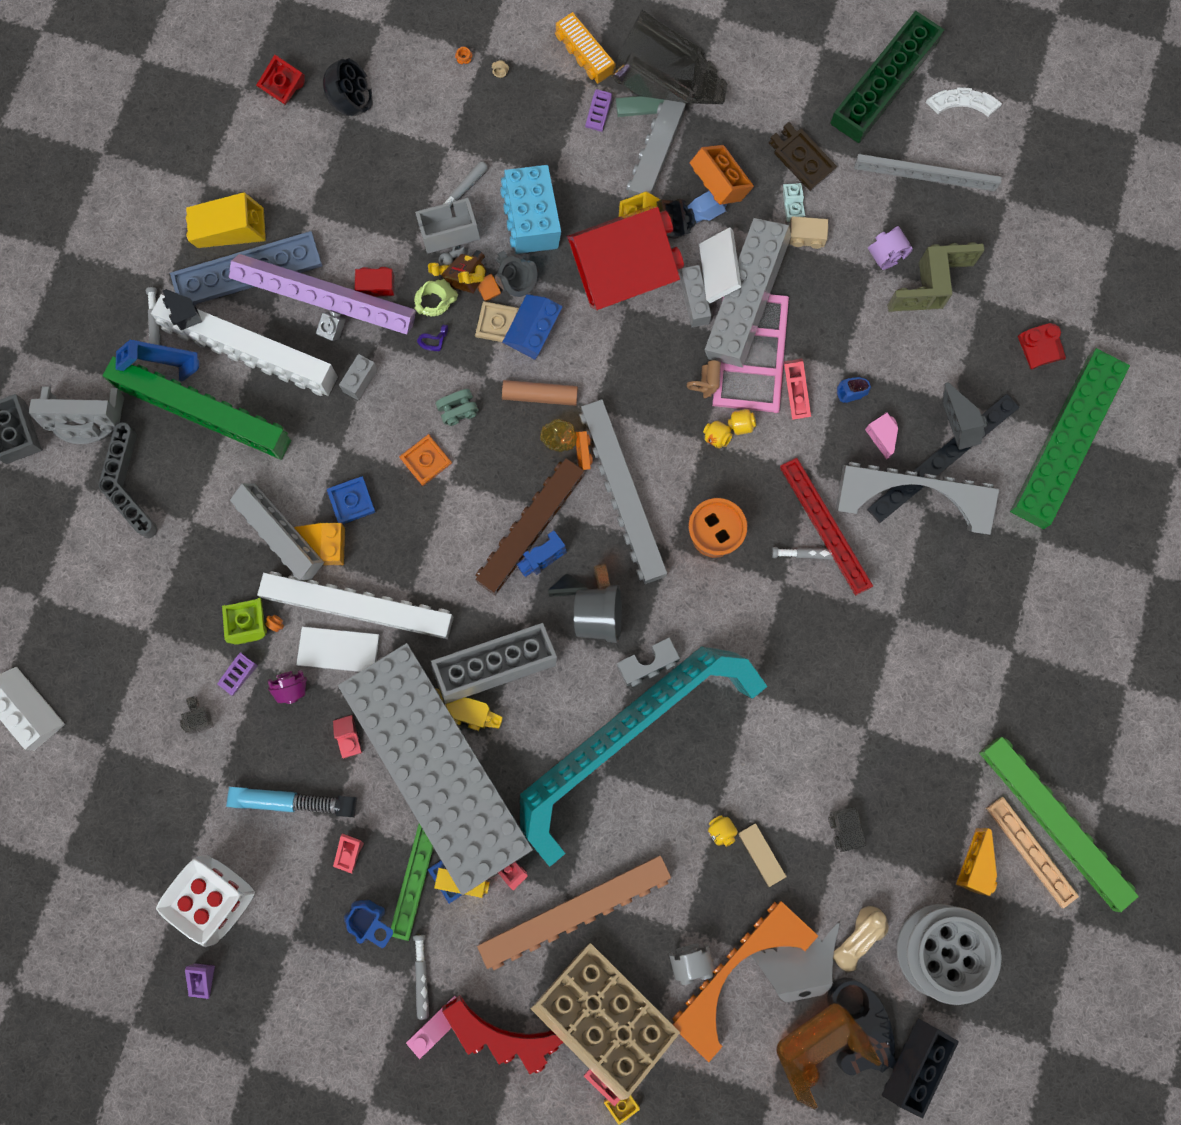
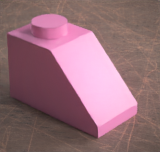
(884, 434)

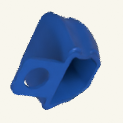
(365, 920)

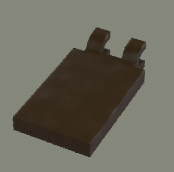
(802, 156)

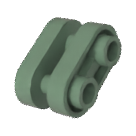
(452, 416)

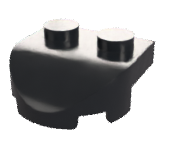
(681, 217)

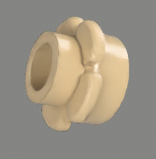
(500, 68)

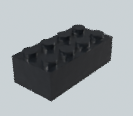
(920, 1068)

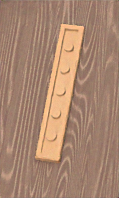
(1032, 852)

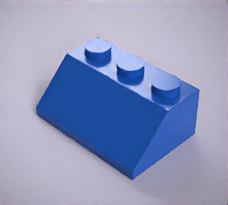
(532, 325)

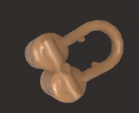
(709, 379)

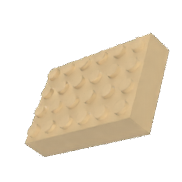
(605, 1021)

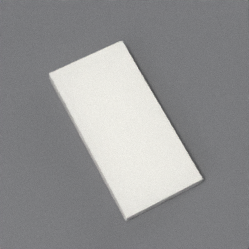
(720, 265)
(337, 649)

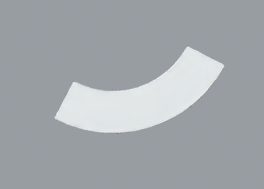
(964, 97)

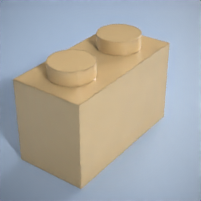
(808, 232)

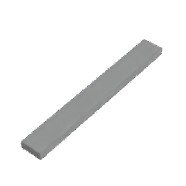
(927, 172)

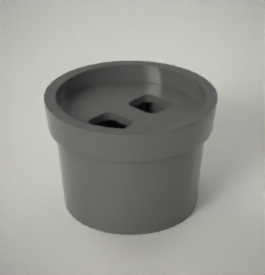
(598, 613)

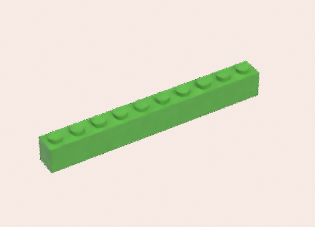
(1059, 825)

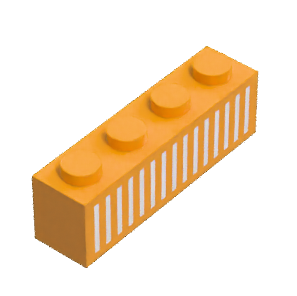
(584, 47)

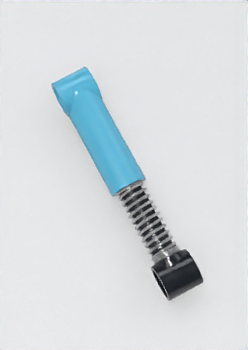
(289, 801)

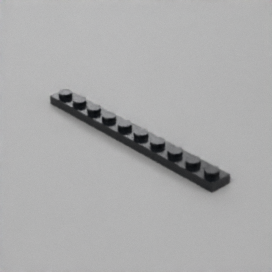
(939, 462)

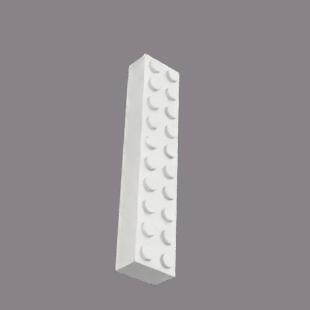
(253, 350)

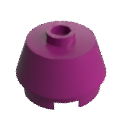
(288, 687)

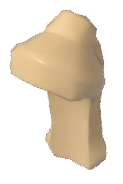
(869, 928)

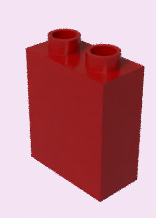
(626, 256)

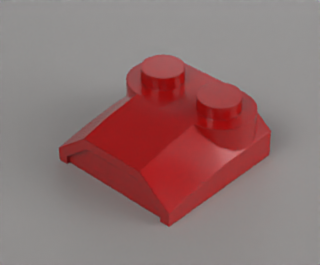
(281, 80)
(1042, 345)

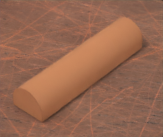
(539, 392)

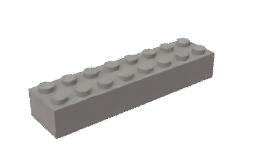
(744, 307)

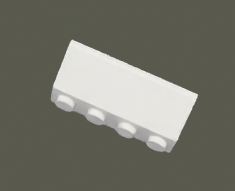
(26, 711)

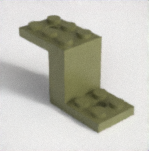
(935, 277)

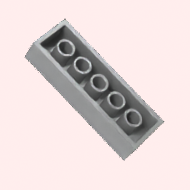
(493, 663)

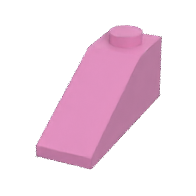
(429, 1034)

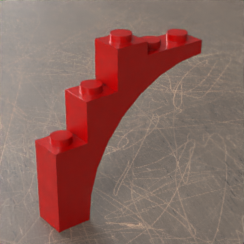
(503, 1044)

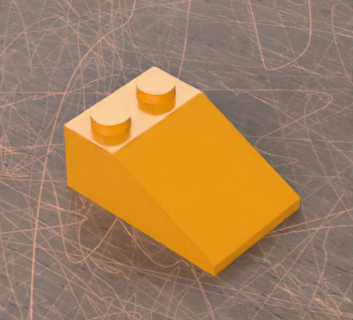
(325, 540)
(979, 866)

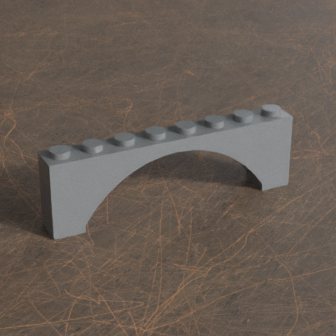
(973, 501)

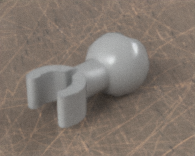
(447, 258)

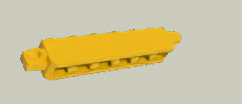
(473, 713)

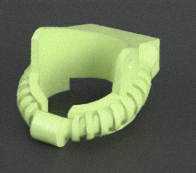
(440, 288)

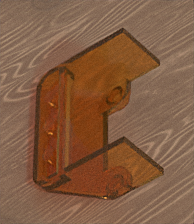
(815, 1042)

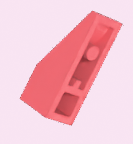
(797, 388)

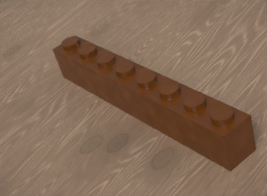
(530, 526)

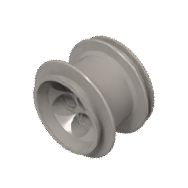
(982, 948)

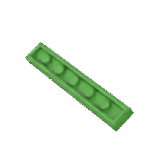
(412, 886)

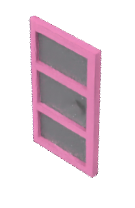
(760, 380)

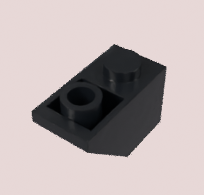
(183, 310)

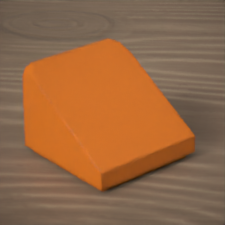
(488, 288)

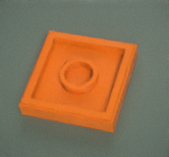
(425, 460)

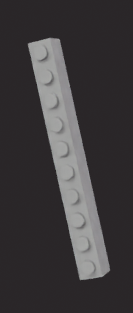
(623, 491)

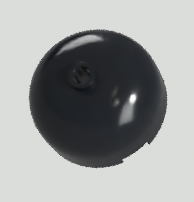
(344, 87)

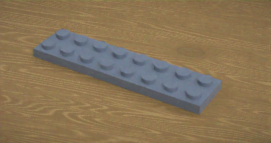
(212, 278)

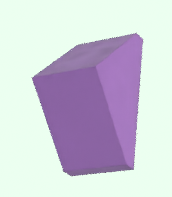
(199, 980)

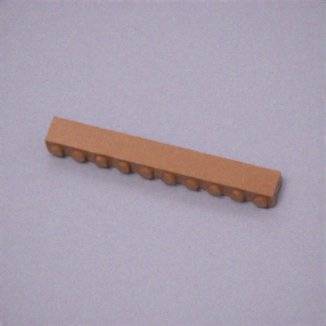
(573, 912)

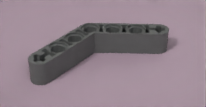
(125, 438)

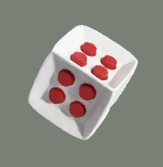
(205, 900)

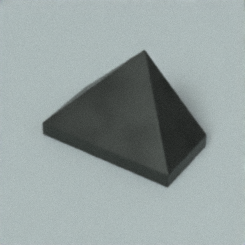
(565, 587)

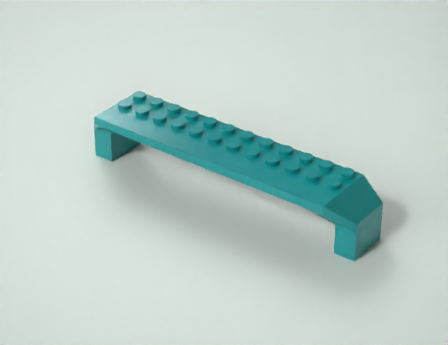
(539, 798)

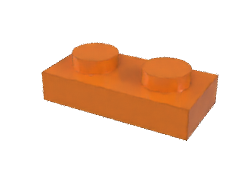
(583, 455)

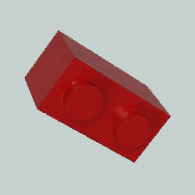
(375, 281)

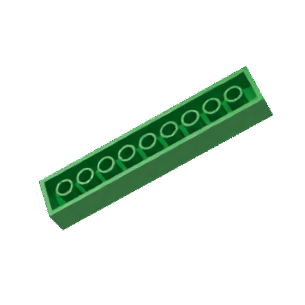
(199, 408)
(1069, 439)

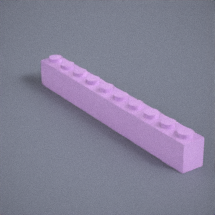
(322, 293)

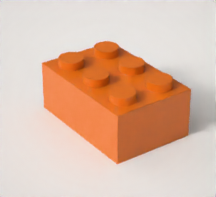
(721, 174)

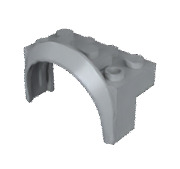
(54, 412)

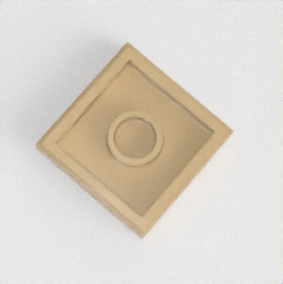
(495, 321)

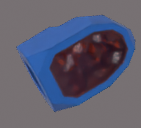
(853, 389)

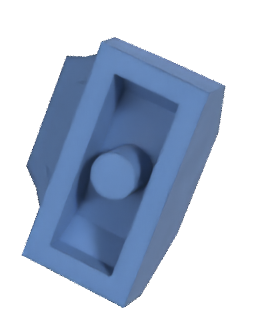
(706, 207)

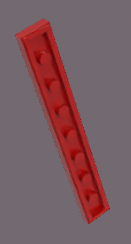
(826, 527)

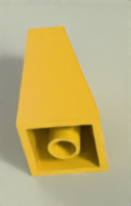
(225, 222)

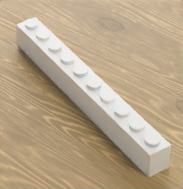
(355, 606)

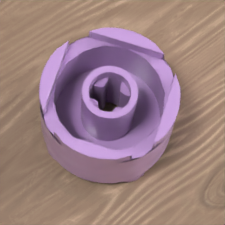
(890, 248)

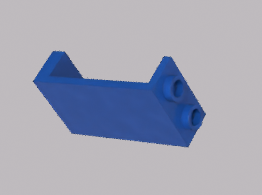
(134, 350)

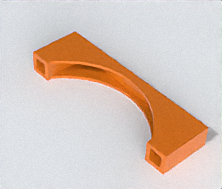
(698, 1020)

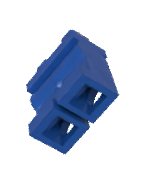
(542, 556)

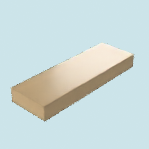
(762, 855)

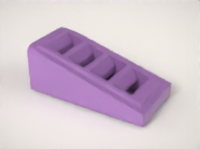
(602, 99)
(241, 678)

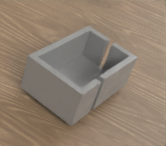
(442, 230)

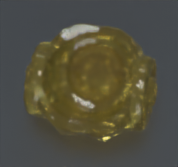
(558, 435)

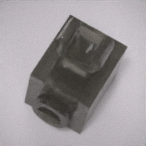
(197, 718)

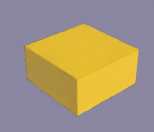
(623, 1109)

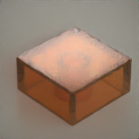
(601, 576)

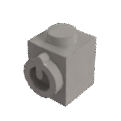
(331, 325)

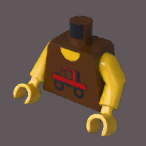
(463, 273)

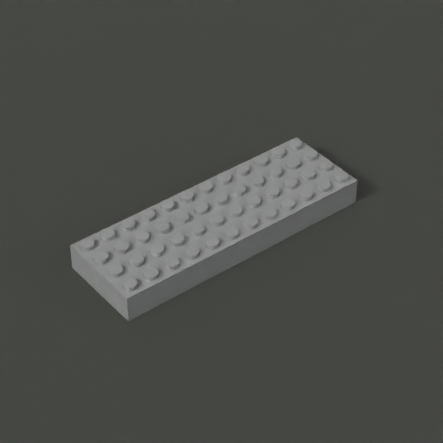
(435, 769)

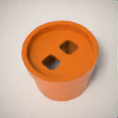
(730, 519)

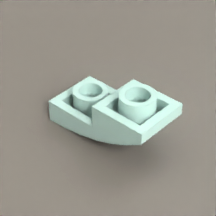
(793, 200)

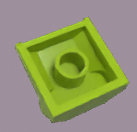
(244, 622)

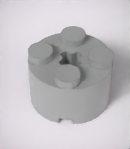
(692, 963)

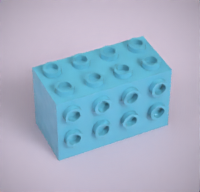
(530, 209)

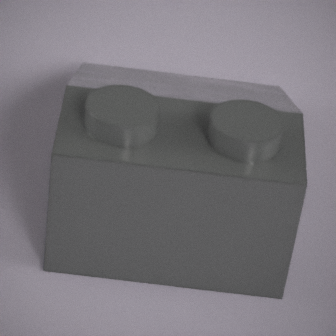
(963, 418)

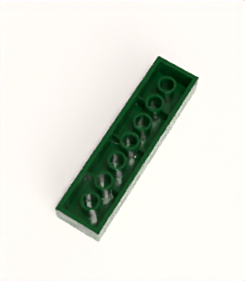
(887, 76)

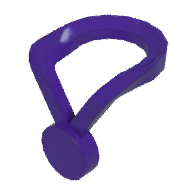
(441, 335)

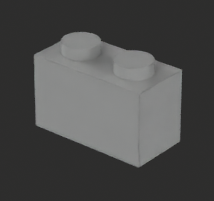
(358, 377)

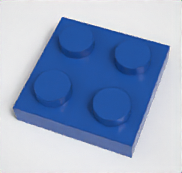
(351, 500)

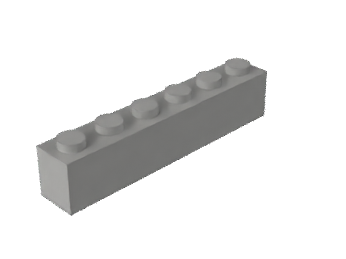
(657, 148)
(276, 531)

